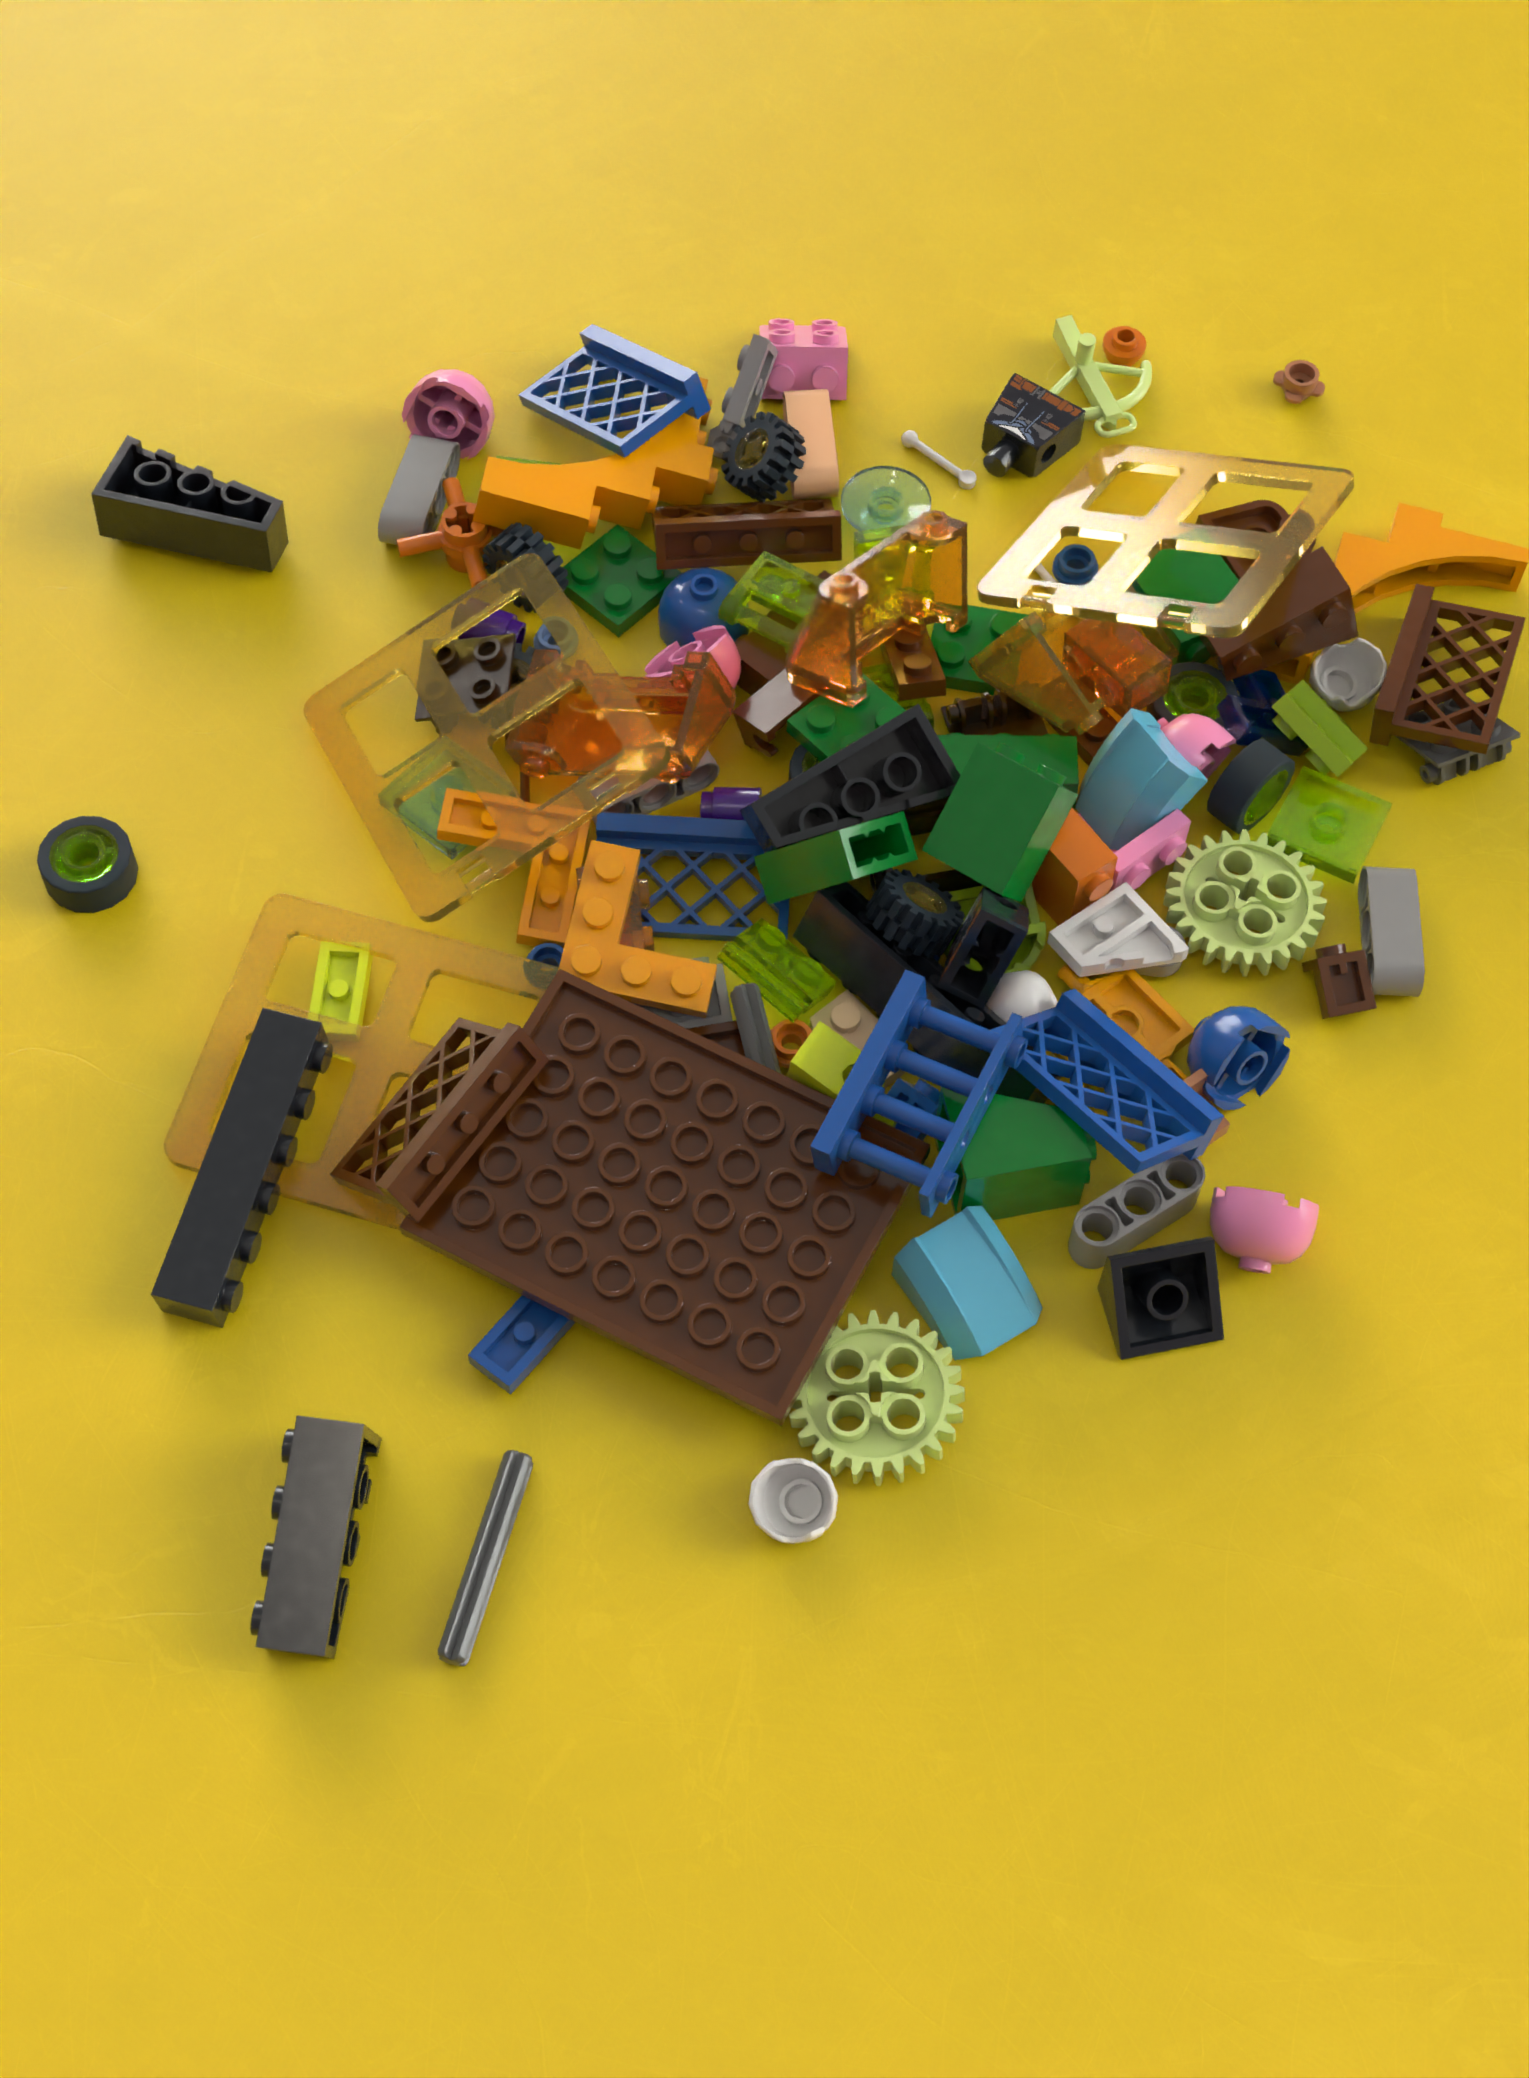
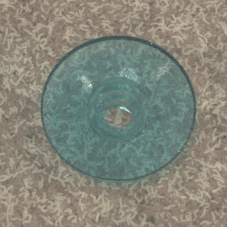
(884, 498)

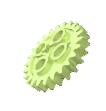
(1244, 902)
(876, 1443)

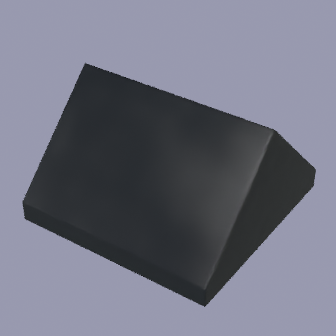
(1162, 1297)

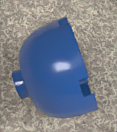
(693, 604)
(1238, 1053)

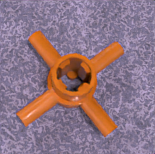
(456, 535)

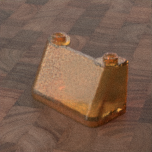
(896, 585)
(576, 738)

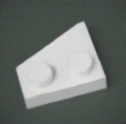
(1116, 936)

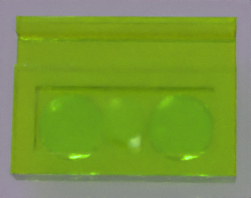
(779, 968)

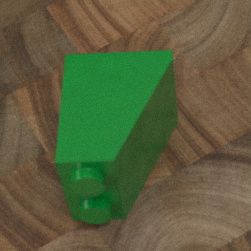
(1020, 1157)

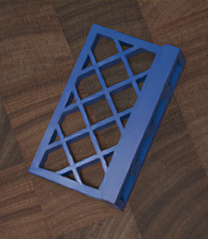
(635, 371)
(688, 838)
(1133, 1080)

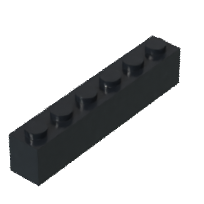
(870, 966)
(242, 1169)

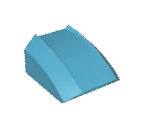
(1135, 781)
(967, 1284)

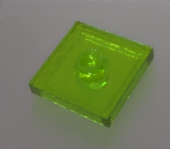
(1329, 823)

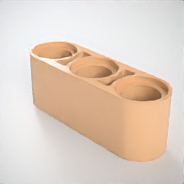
(811, 415)

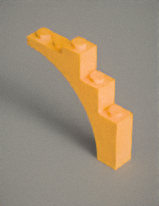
(571, 497)
(1412, 555)

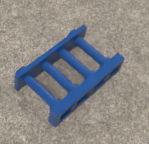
(887, 1052)

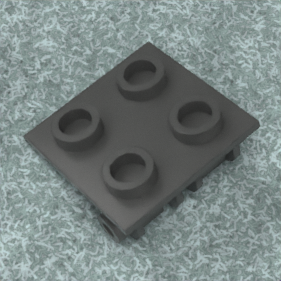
(1444, 761)

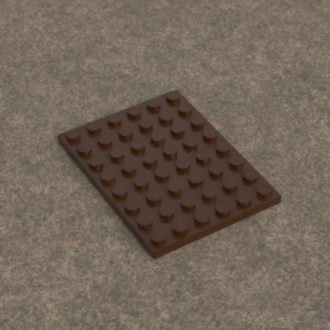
(670, 1199)

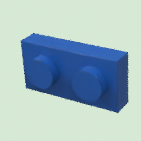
(518, 1343)

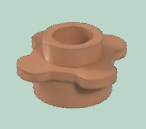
(1299, 381)

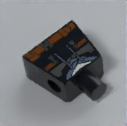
(1029, 429)
(992, 938)

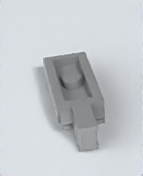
(743, 400)

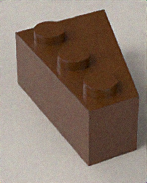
(1302, 616)

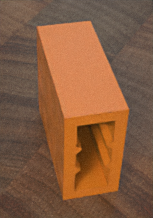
(1074, 871)

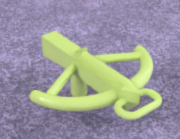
(1079, 352)

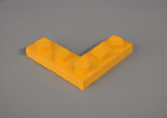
(552, 874)
(632, 973)

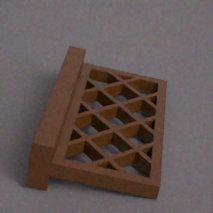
(742, 531)
(1406, 673)
(445, 1138)

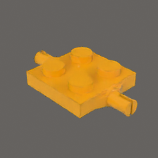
(1137, 1010)

